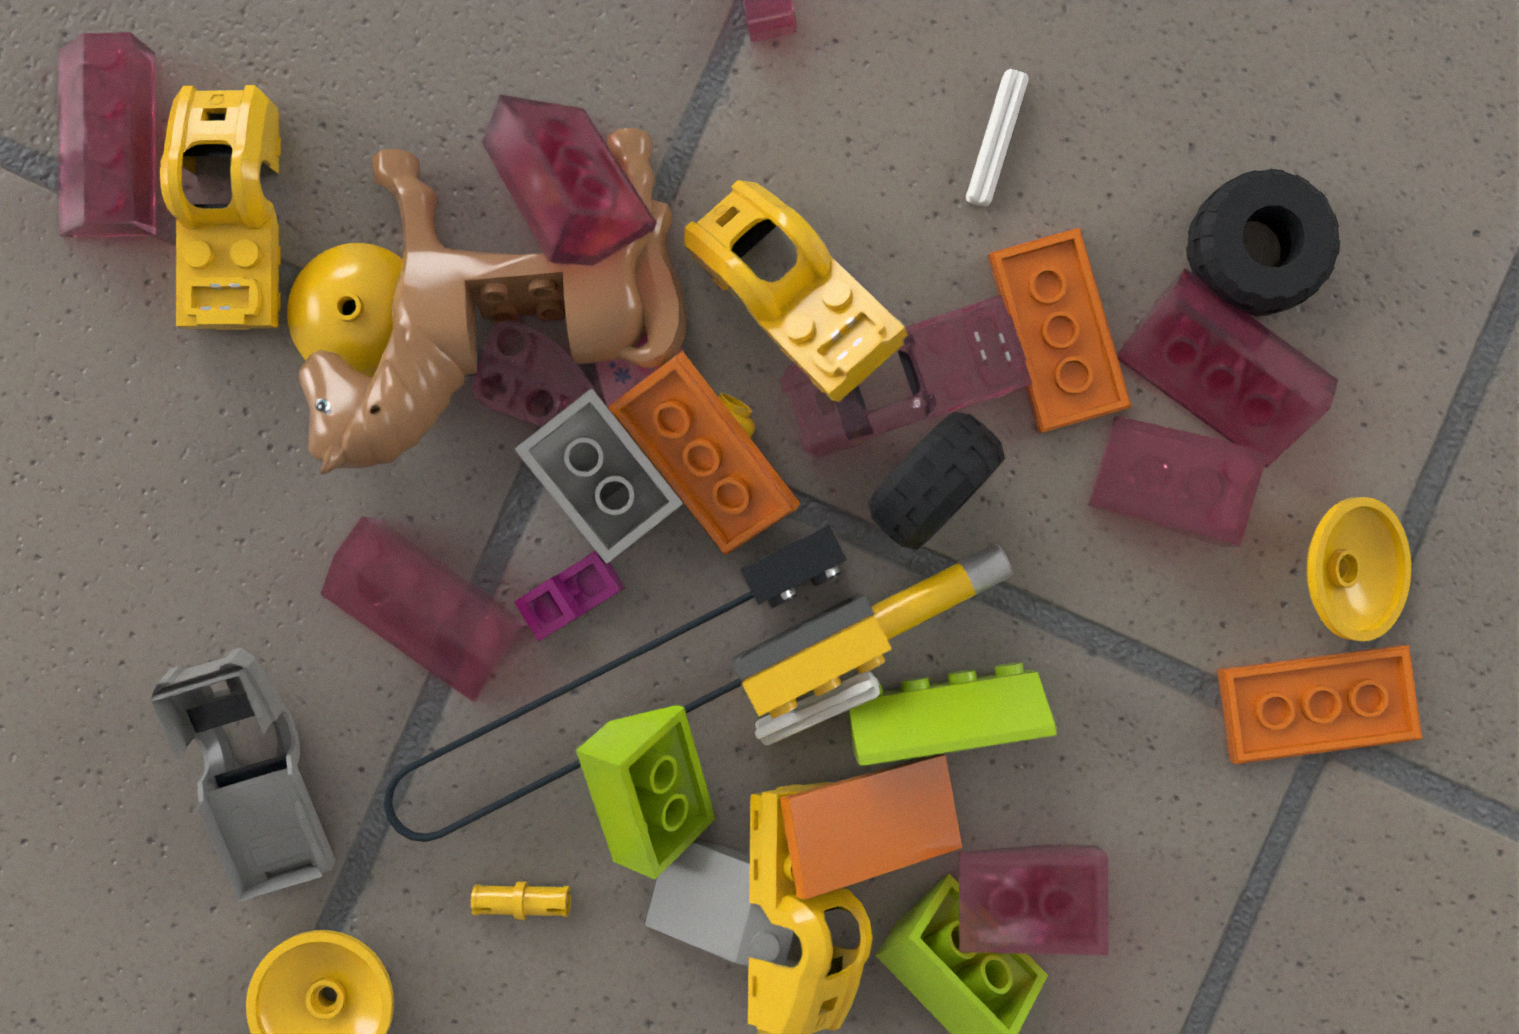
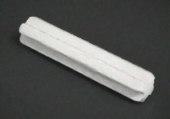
(997, 138)
(814, 710)

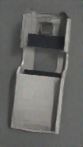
(256, 812)

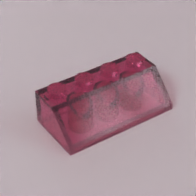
(106, 137)
(565, 181)
(1228, 368)
(421, 606)

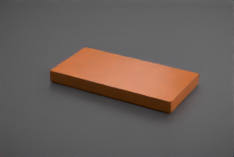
(1061, 330)
(704, 454)
(1319, 704)
(870, 825)

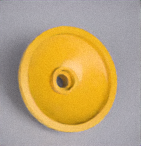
(323, 286)
(1359, 569)
(290, 984)

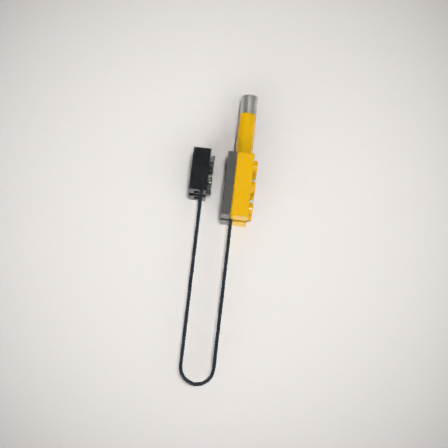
(789, 663)

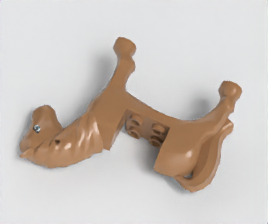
(433, 336)

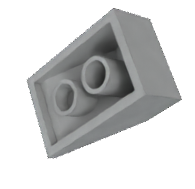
(598, 476)
(708, 905)

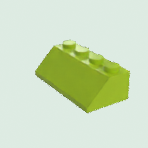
(951, 715)

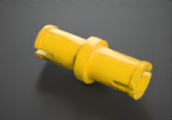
(521, 900)

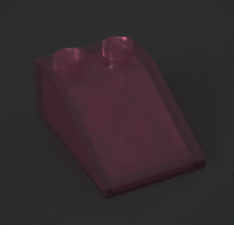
(1178, 481)
(1034, 900)

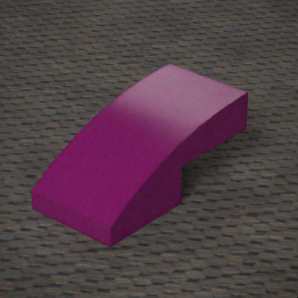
(568, 595)

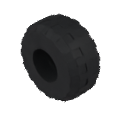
(1298, 218)
(935, 480)

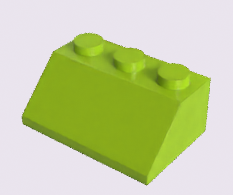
(647, 788)
(959, 988)

